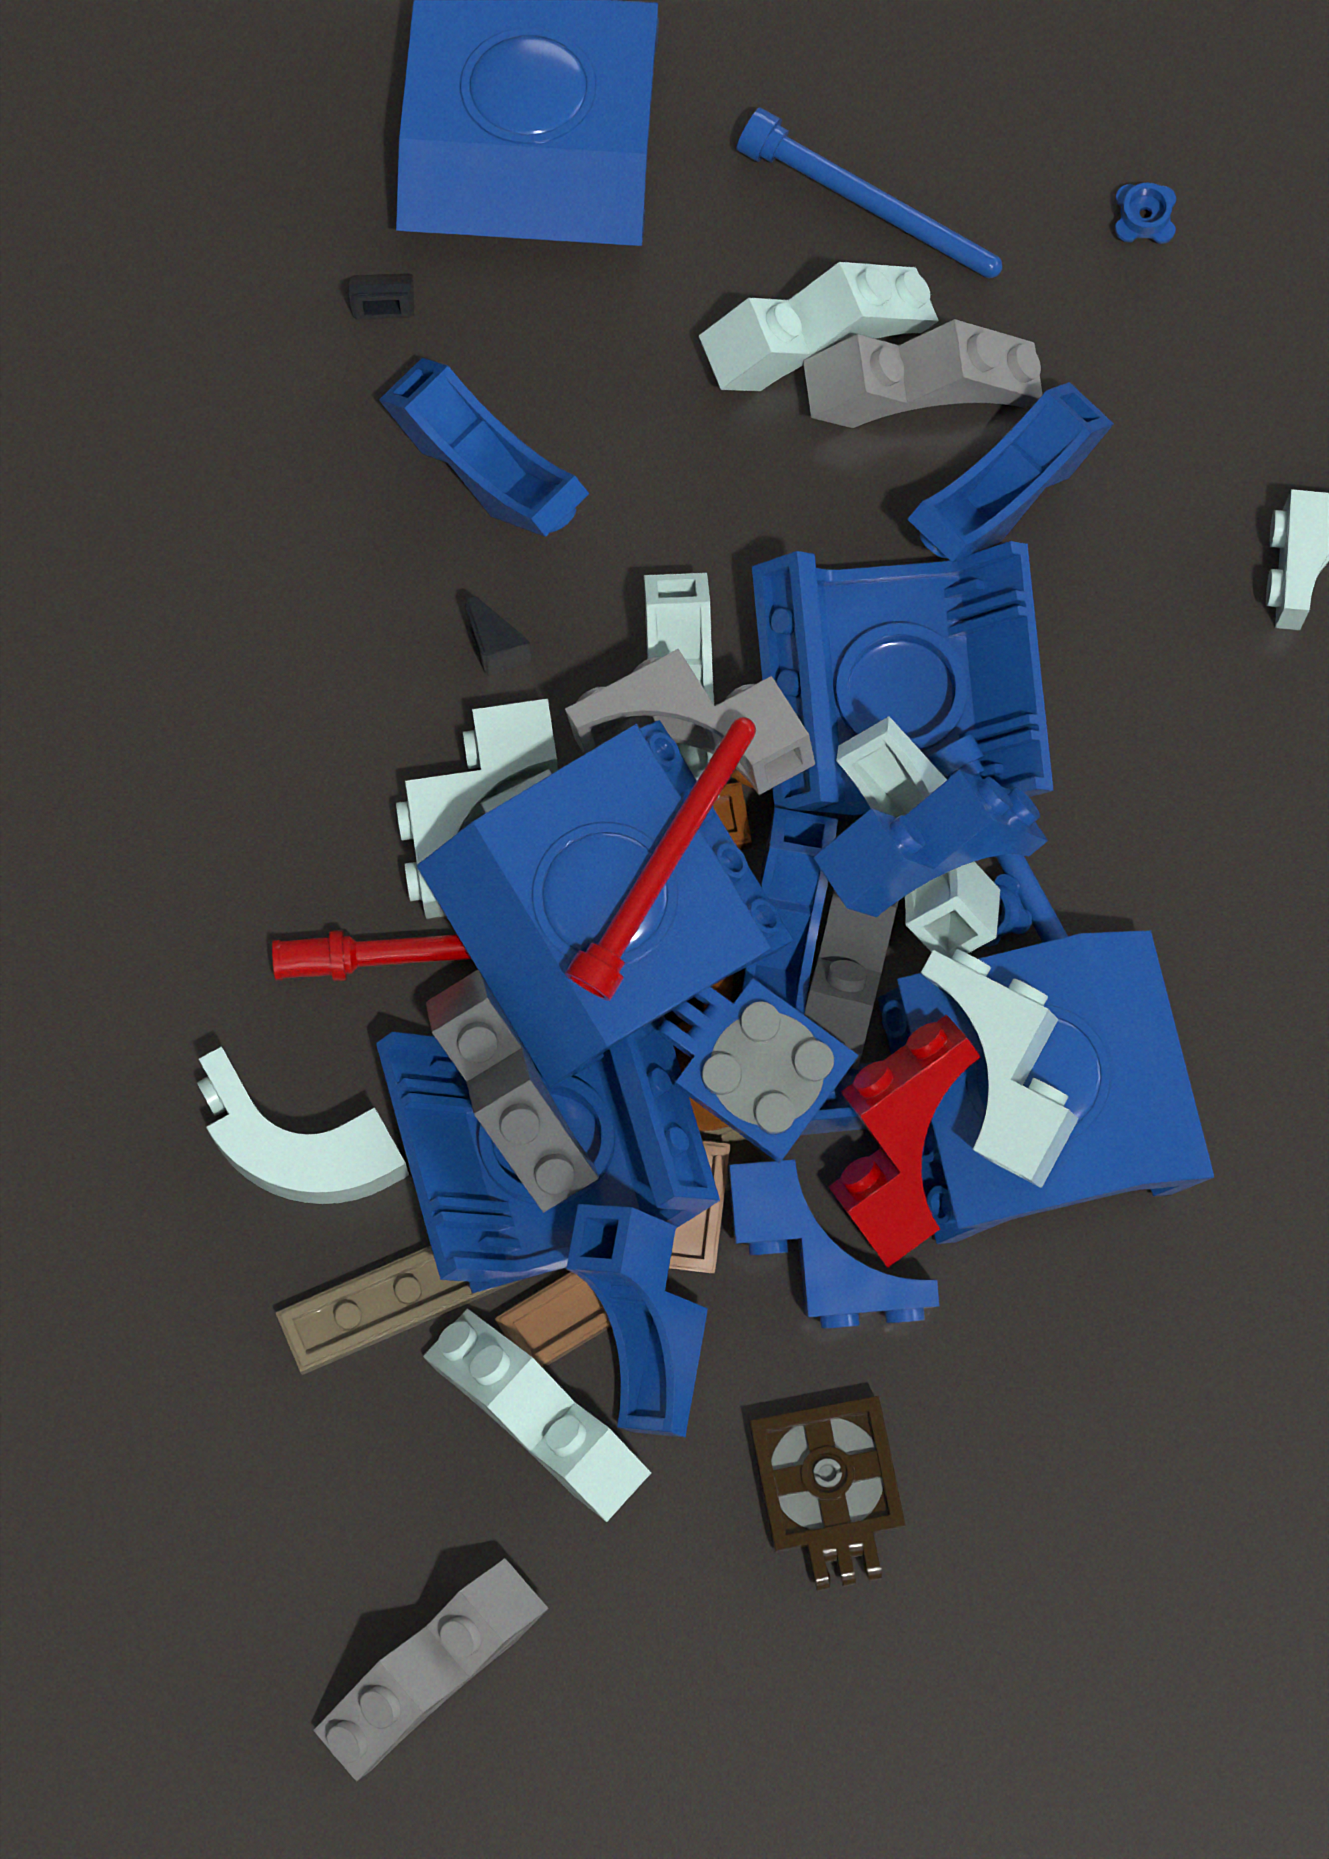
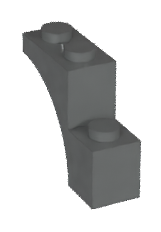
(849, 973)
(509, 1092)

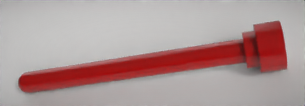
(601, 964)

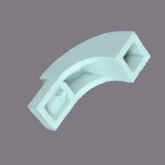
(300, 1167)

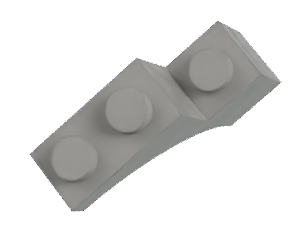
(944, 366)
(671, 693)
(430, 1668)

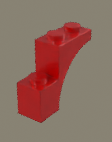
(896, 1107)

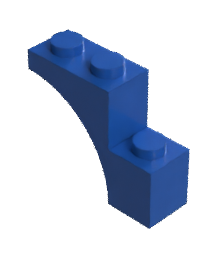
(489, 459)
(1005, 483)
(955, 825)
(798, 893)
(836, 1287)
(656, 1333)

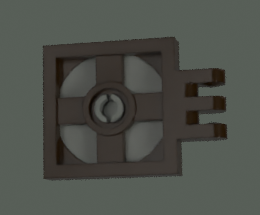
(829, 1484)

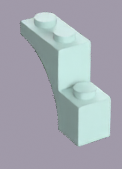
(774, 336)
(1303, 541)
(681, 619)
(509, 747)
(894, 777)
(1021, 1124)
(538, 1414)

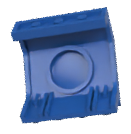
(527, 119)
(922, 643)
(553, 872)
(1108, 1053)
(476, 1206)

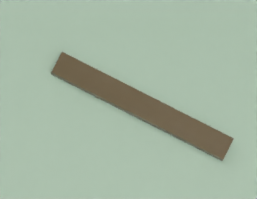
(407, 1293)

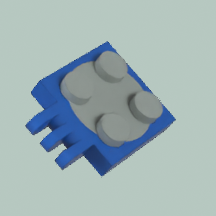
(757, 1064)

